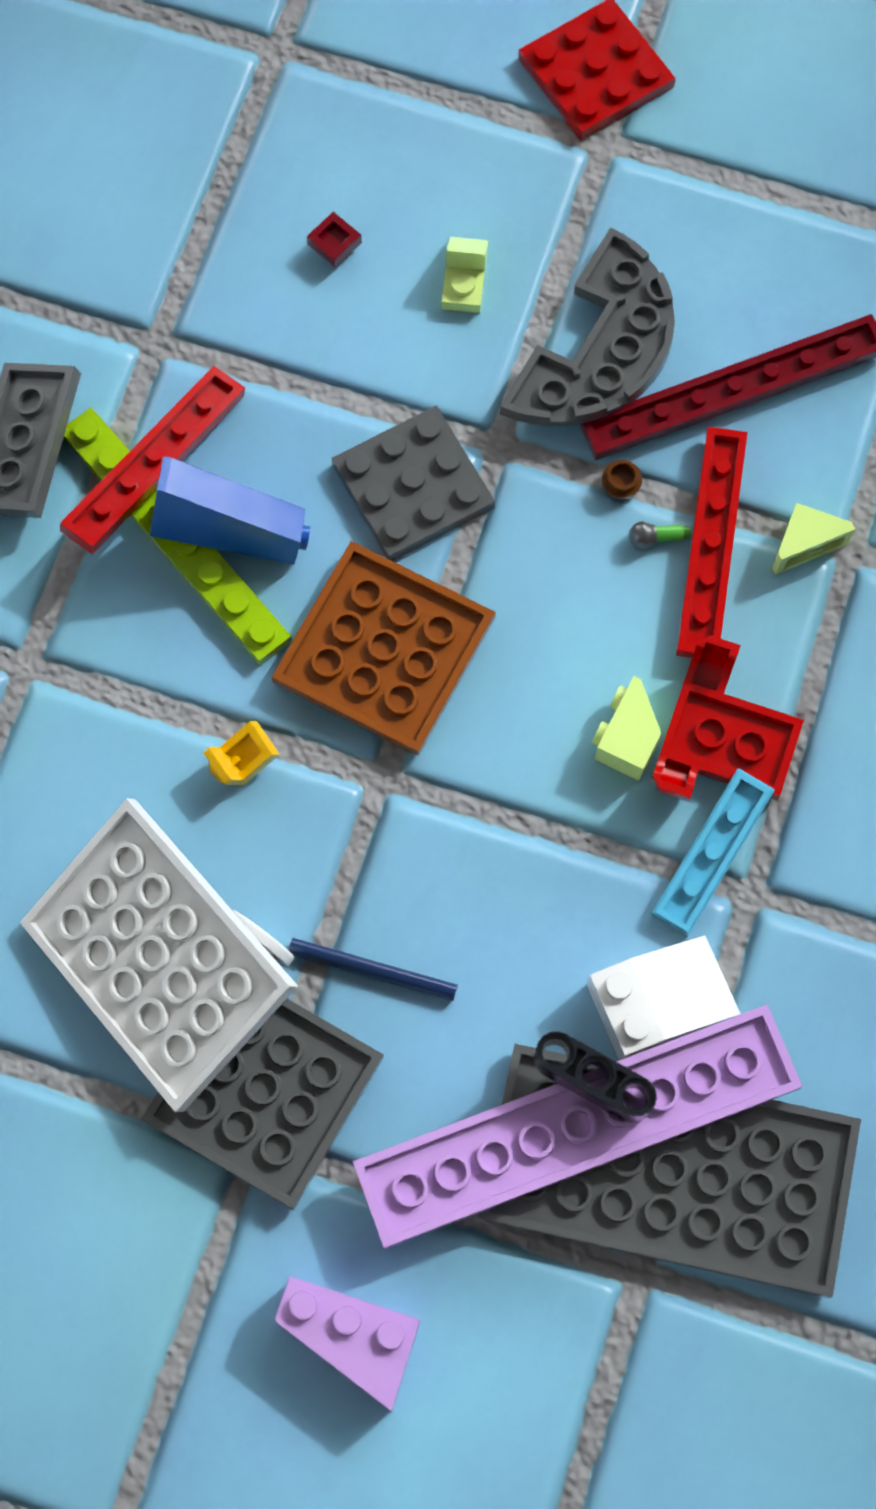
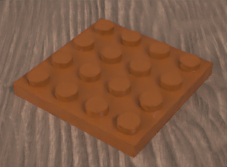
(384, 647)

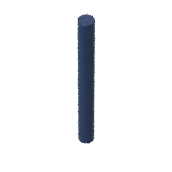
(373, 969)

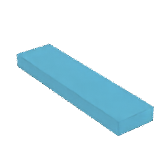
(712, 852)

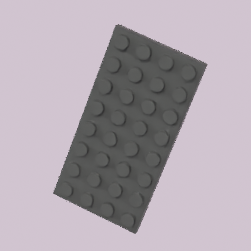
(733, 1198)

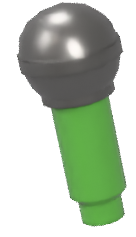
(644, 535)

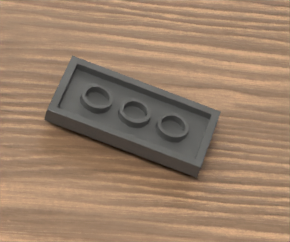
(32, 428)

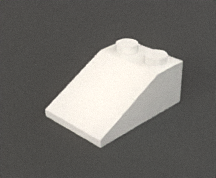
(661, 996)

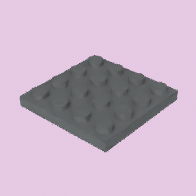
(276, 1103)

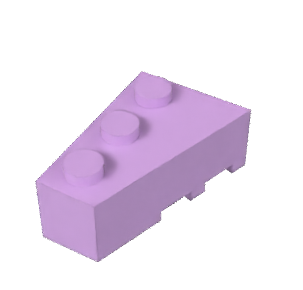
(352, 1335)

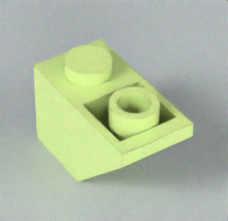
(631, 734)

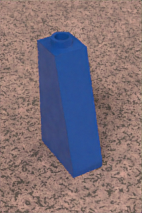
(225, 515)

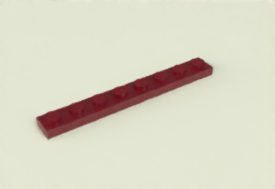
(733, 387)

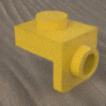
(241, 755)

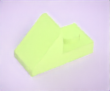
(464, 274)

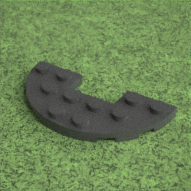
(618, 355)

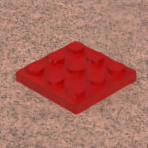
(596, 68)

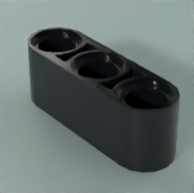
(617, 1076)

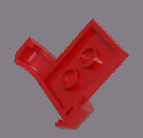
(721, 733)

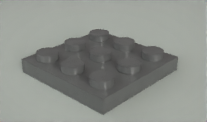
(413, 483)

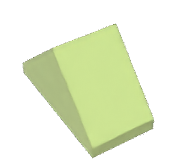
(810, 536)

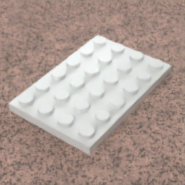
(157, 955)

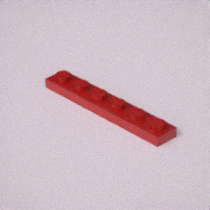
(140, 469)
(712, 538)

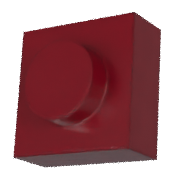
(334, 239)

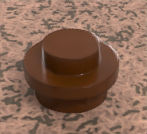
(621, 479)

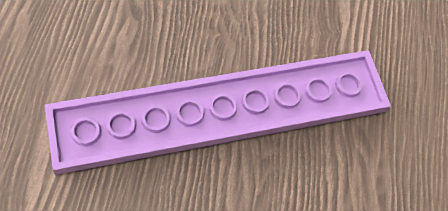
(563, 1135)

